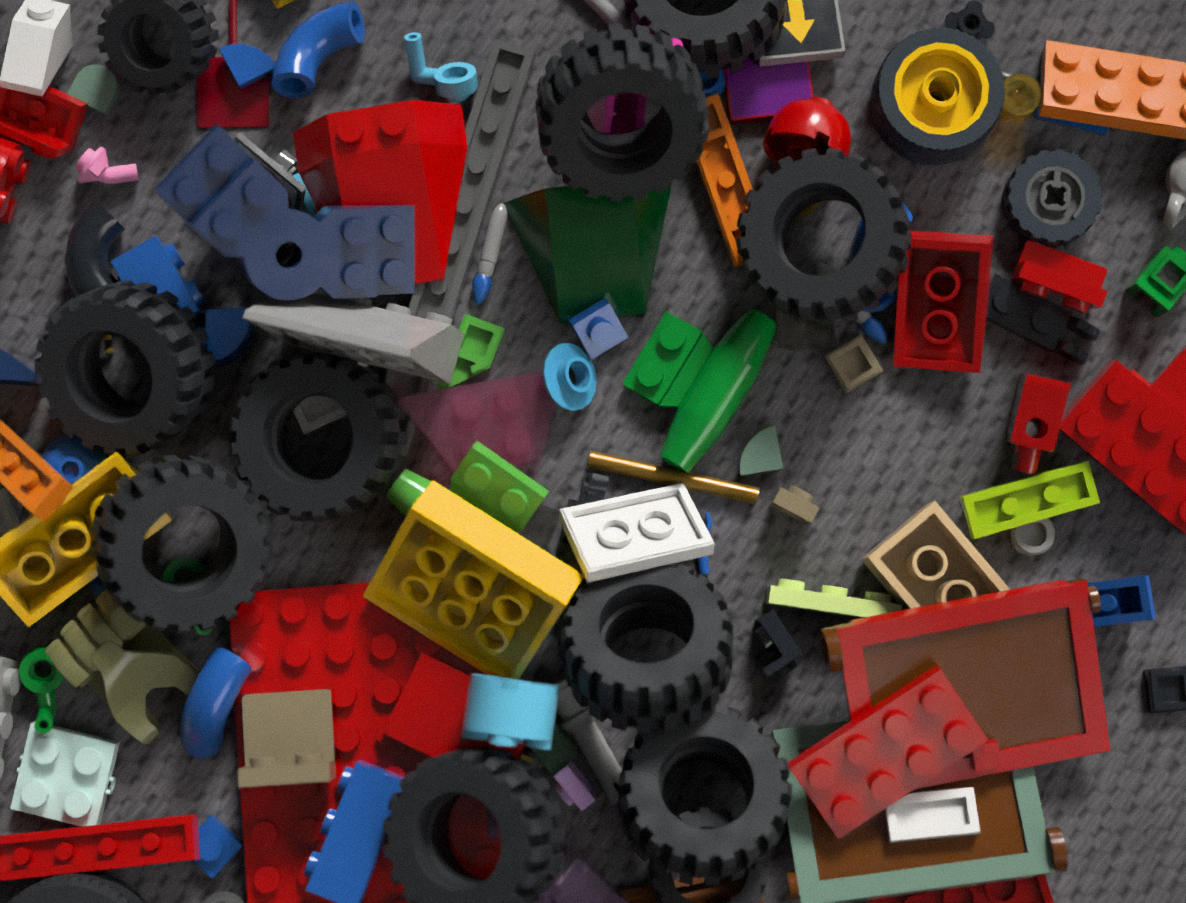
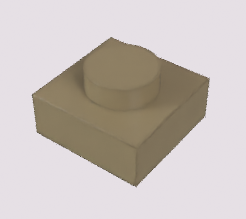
(795, 504)

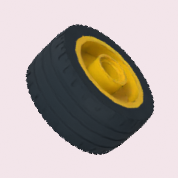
(945, 66)

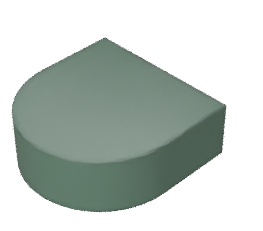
(97, 88)

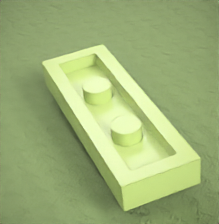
(830, 600)

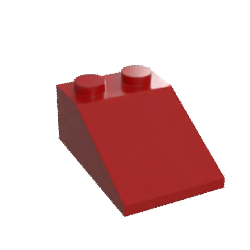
(943, 302)

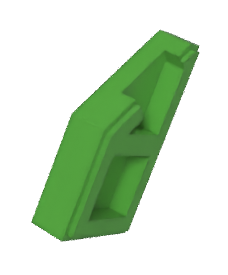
(476, 351)

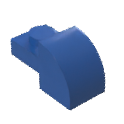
(228, 334)

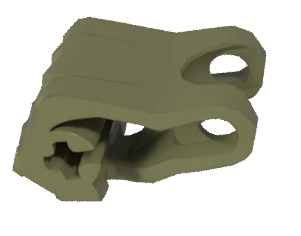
(121, 663)

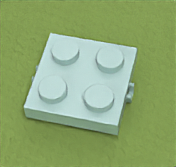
(65, 775)

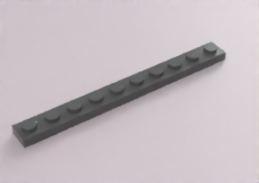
(487, 140)

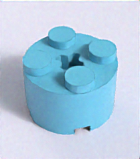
(510, 711)

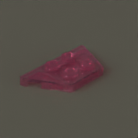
(502, 414)

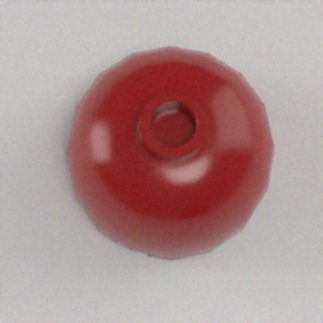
(806, 126)

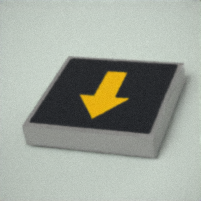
(808, 34)

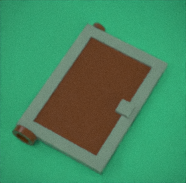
(867, 867)

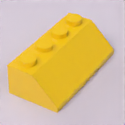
(54, 558)

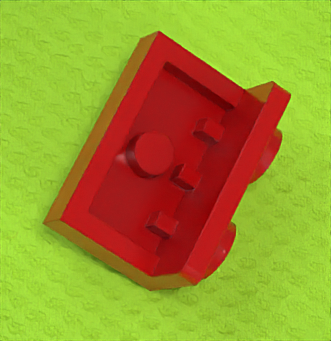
(43, 122)
(1062, 275)

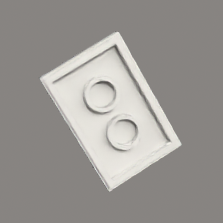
(636, 532)

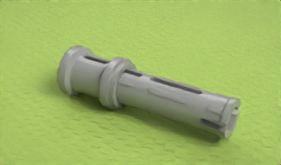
(589, 738)

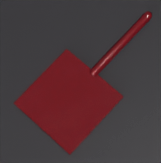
(222, 100)

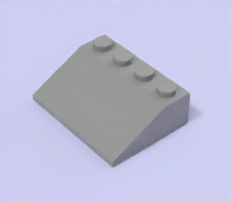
(364, 333)

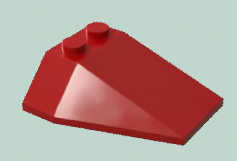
(392, 157)

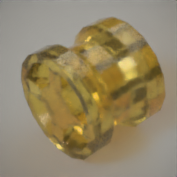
(1014, 107)

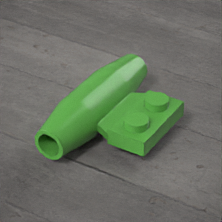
(485, 483)

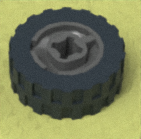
(1052, 198)

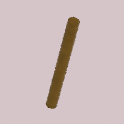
(673, 476)

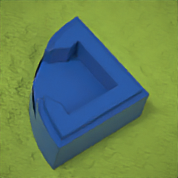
(246, 63)

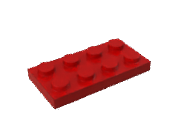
(887, 751)

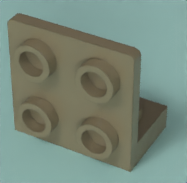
(288, 738)

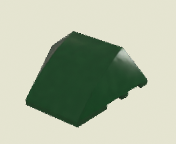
(591, 247)

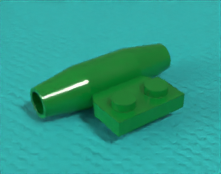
(703, 382)

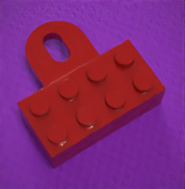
(1137, 433)

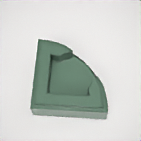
(761, 454)

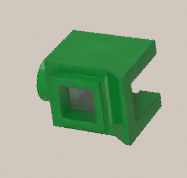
(1162, 279)

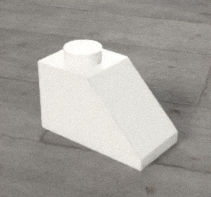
(36, 46)

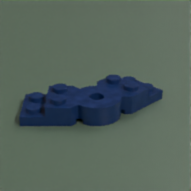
(247, 216)

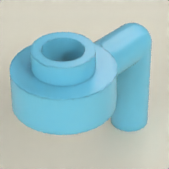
(452, 81)

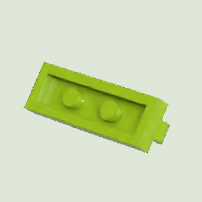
(1029, 499)

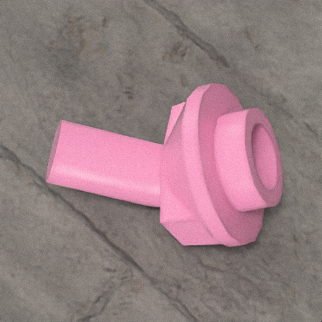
(94, 167)

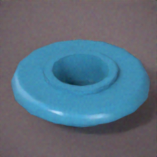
(557, 378)

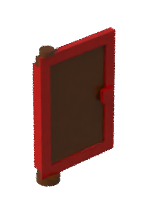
(1012, 655)

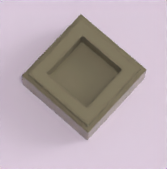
(853, 364)

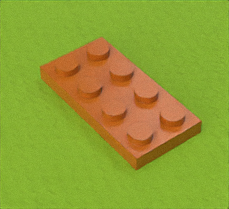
(1113, 89)

